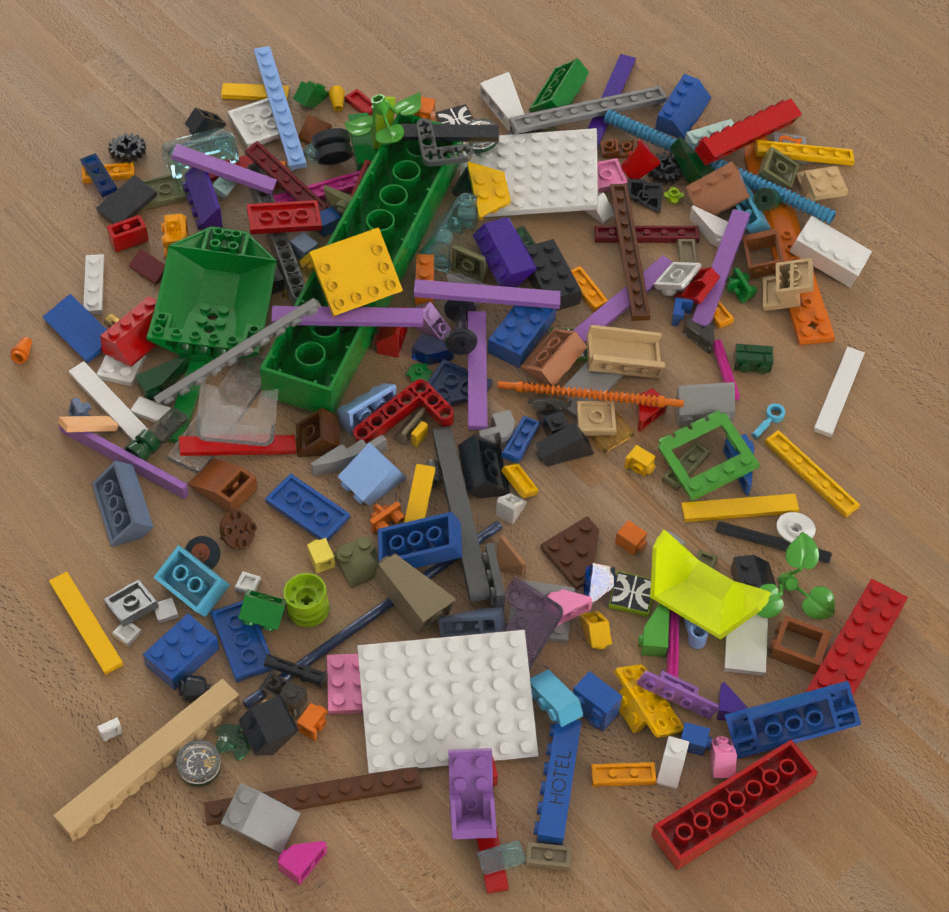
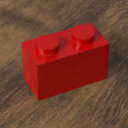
(127, 233)

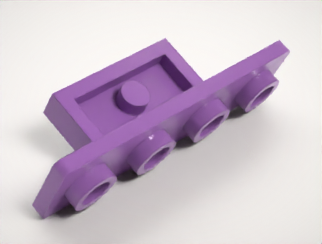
(678, 692)

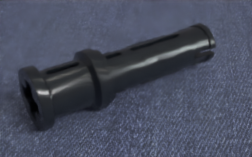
(305, 674)

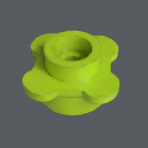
(673, 195)

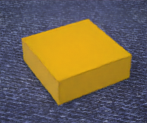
(419, 434)

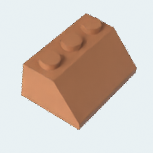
(719, 190)
(554, 356)

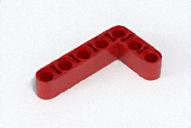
(403, 410)

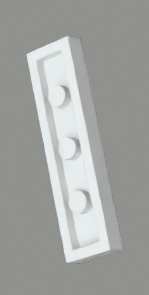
(94, 283)

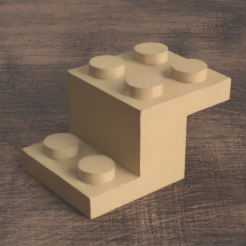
(821, 183)
(790, 280)

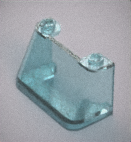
(205, 142)
(455, 218)

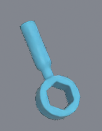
(770, 418)

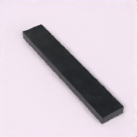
(455, 132)

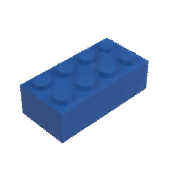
(520, 333)
(423, 540)

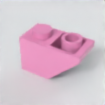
(723, 757)

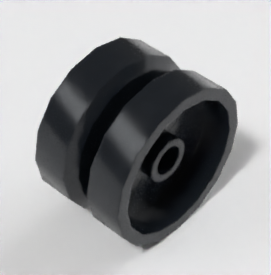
(332, 146)

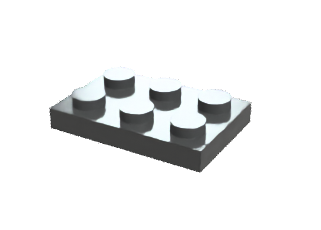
(494, 577)

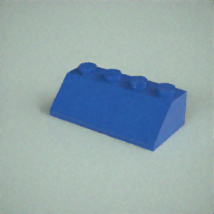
(683, 107)

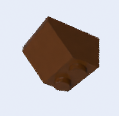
(317, 434)

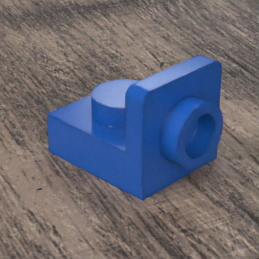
(680, 307)

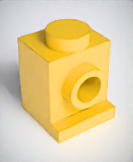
(640, 461)

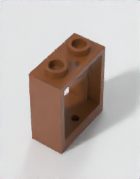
(752, 242)
(794, 658)

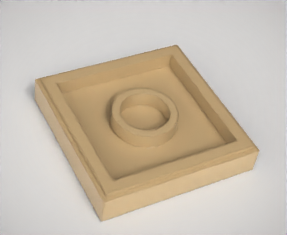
(596, 417)

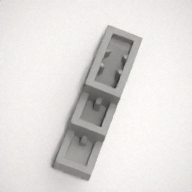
(341, 457)

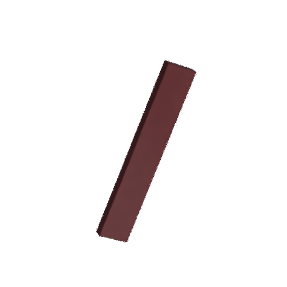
(285, 178)
(648, 234)

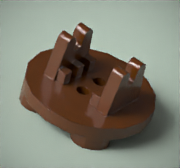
(231, 526)

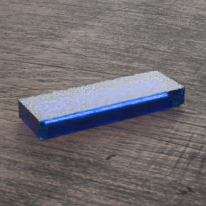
(98, 175)

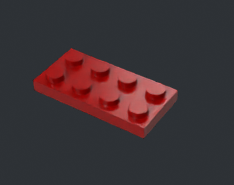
(284, 217)

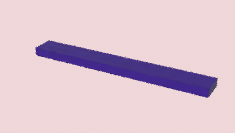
(614, 87)

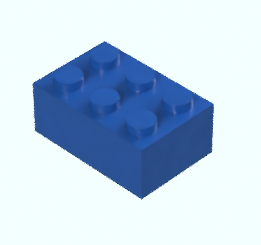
(181, 651)

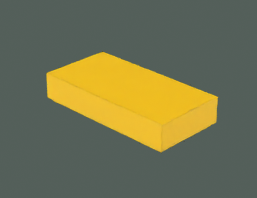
(520, 480)

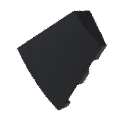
(646, 193)

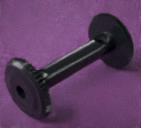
(460, 340)

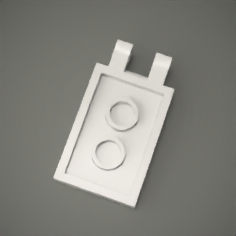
(747, 647)

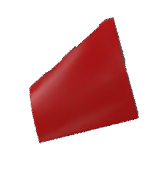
(640, 161)
(699, 285)

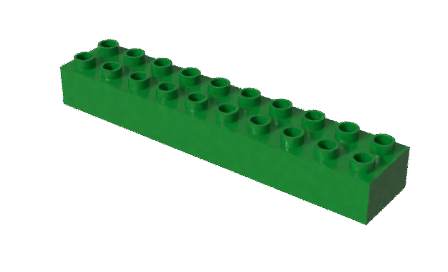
(400, 197)

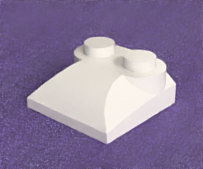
(676, 277)

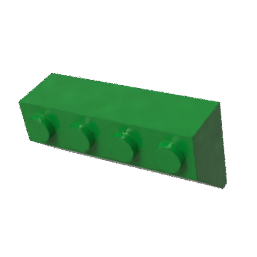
(561, 86)

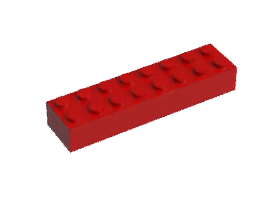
(860, 637)
(733, 804)

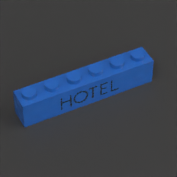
(558, 783)

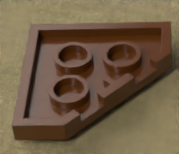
(573, 550)

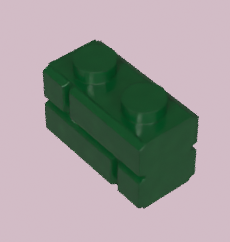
(753, 358)

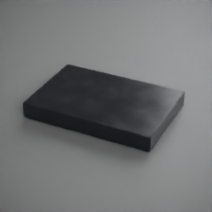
(127, 200)

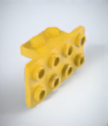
(645, 707)

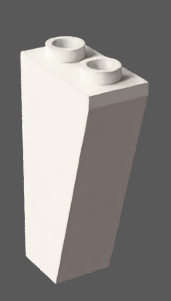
(501, 98)

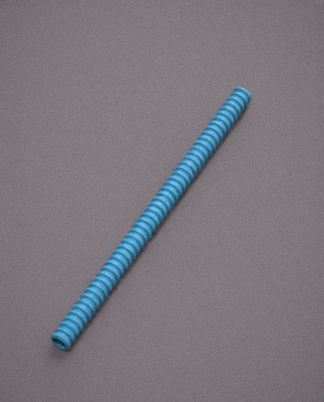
(663, 141)

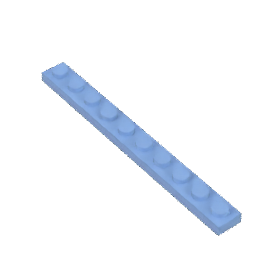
(280, 108)

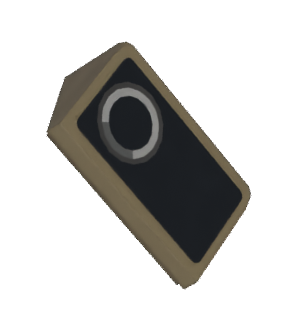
(404, 433)

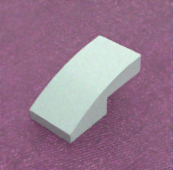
(223, 186)

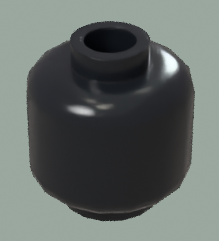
(192, 687)

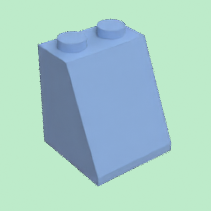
(370, 475)

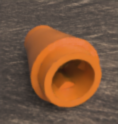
(21, 351)

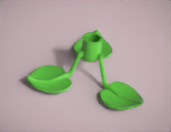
(391, 134)
(820, 601)

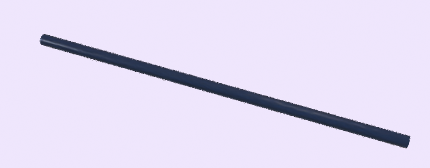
(366, 619)

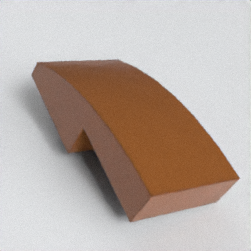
(613, 149)

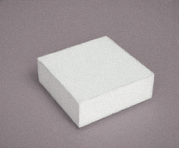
(247, 581)
(166, 611)
(127, 634)
(110, 729)

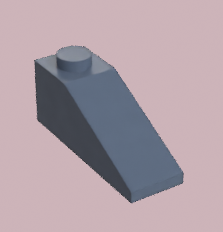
(473, 622)

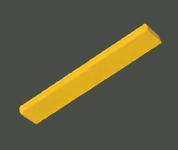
(807, 152)
(812, 474)
(739, 507)
(86, 623)

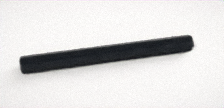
(762, 538)

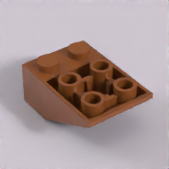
(224, 484)

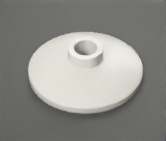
(792, 524)

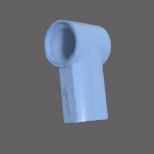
(693, 630)

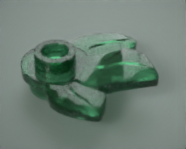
(232, 741)

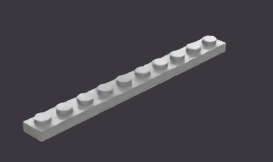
(586, 110)
(244, 348)

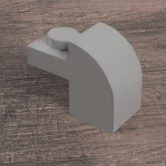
(501, 429)

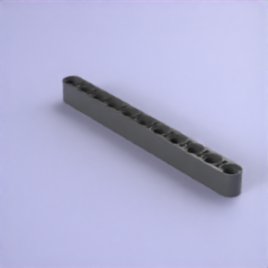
(281, 249)
(459, 505)

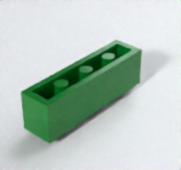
(362, 146)

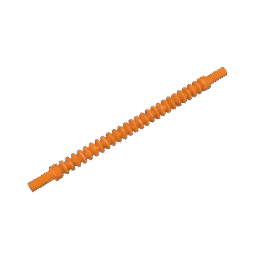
(660, 401)

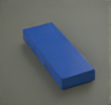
(521, 439)

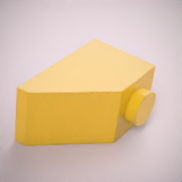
(596, 629)

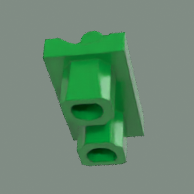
(739, 285)

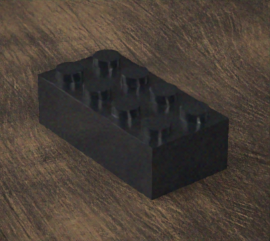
(553, 273)

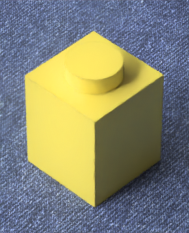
(320, 555)

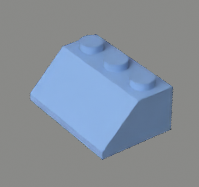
(363, 406)

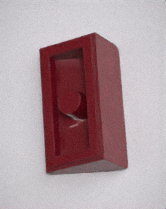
(148, 266)

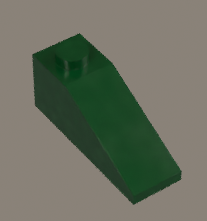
(689, 161)
(162, 376)

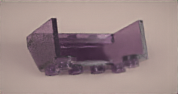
(535, 615)

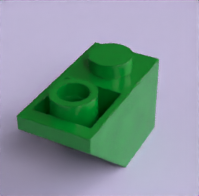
(310, 94)

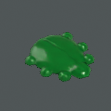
(419, 371)

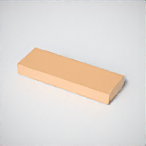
(87, 423)

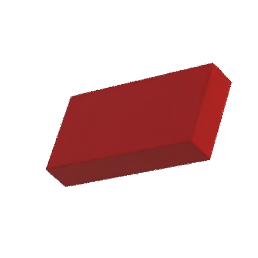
(359, 102)

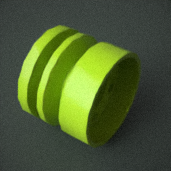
(306, 600)

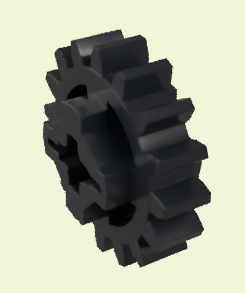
(127, 148)
(667, 171)

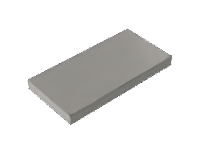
(589, 379)

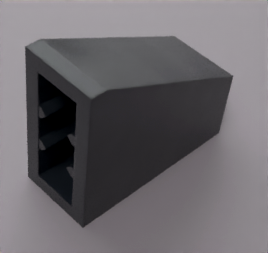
(564, 446)

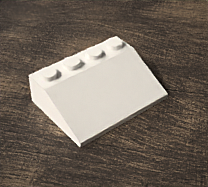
(831, 251)

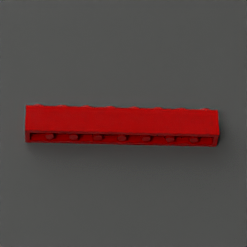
(746, 132)

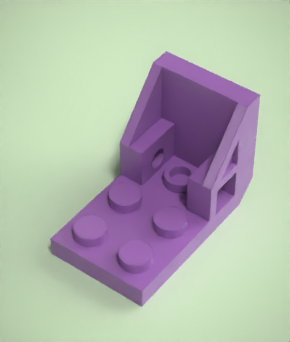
(471, 793)

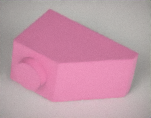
(572, 603)

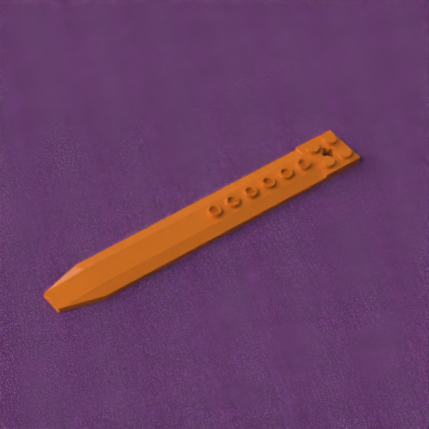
(811, 304)

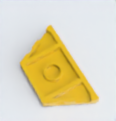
(490, 187)

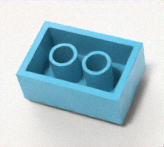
(191, 581)

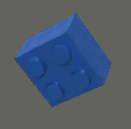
(598, 701)

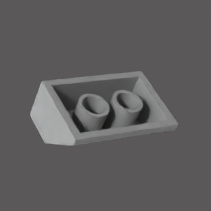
(703, 400)

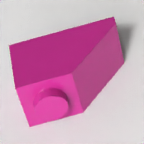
(301, 859)

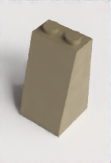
(413, 593)

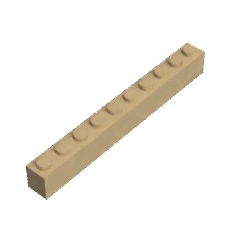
(146, 760)

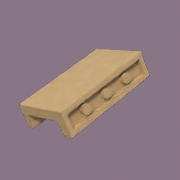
(624, 351)

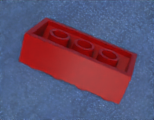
(128, 336)

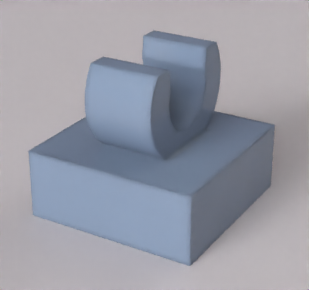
(79, 409)

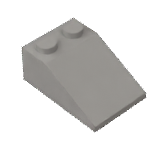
(260, 818)

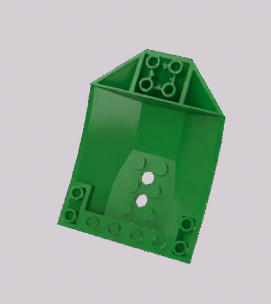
(215, 275)

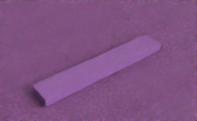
(223, 169)

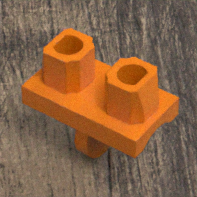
(384, 515)

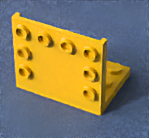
(354, 271)

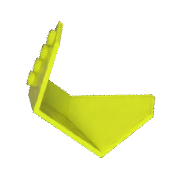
(700, 591)

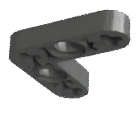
(433, 150)

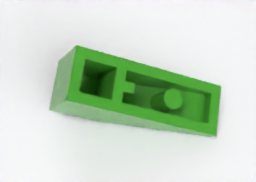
(655, 633)

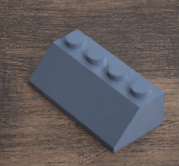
(122, 504)

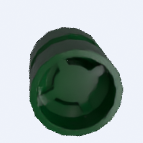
(767, 199)
(144, 445)

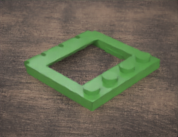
(718, 475)

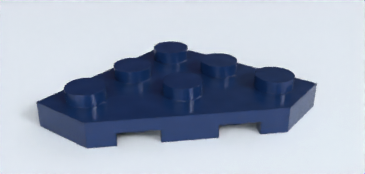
(452, 383)

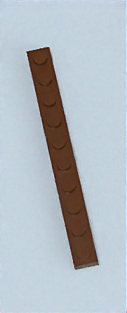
(629, 252)
(331, 791)

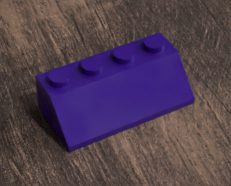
(203, 199)
(504, 252)

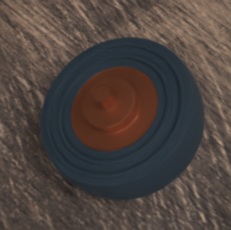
(205, 550)

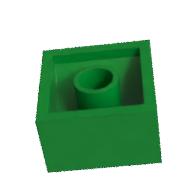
(262, 610)

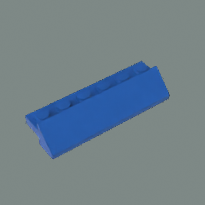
(793, 719)

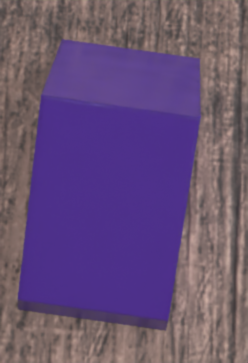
(728, 702)

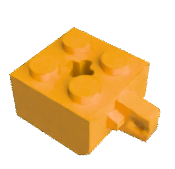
(174, 229)

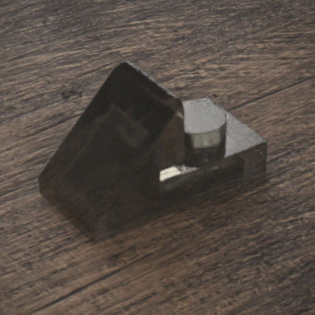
(701, 336)

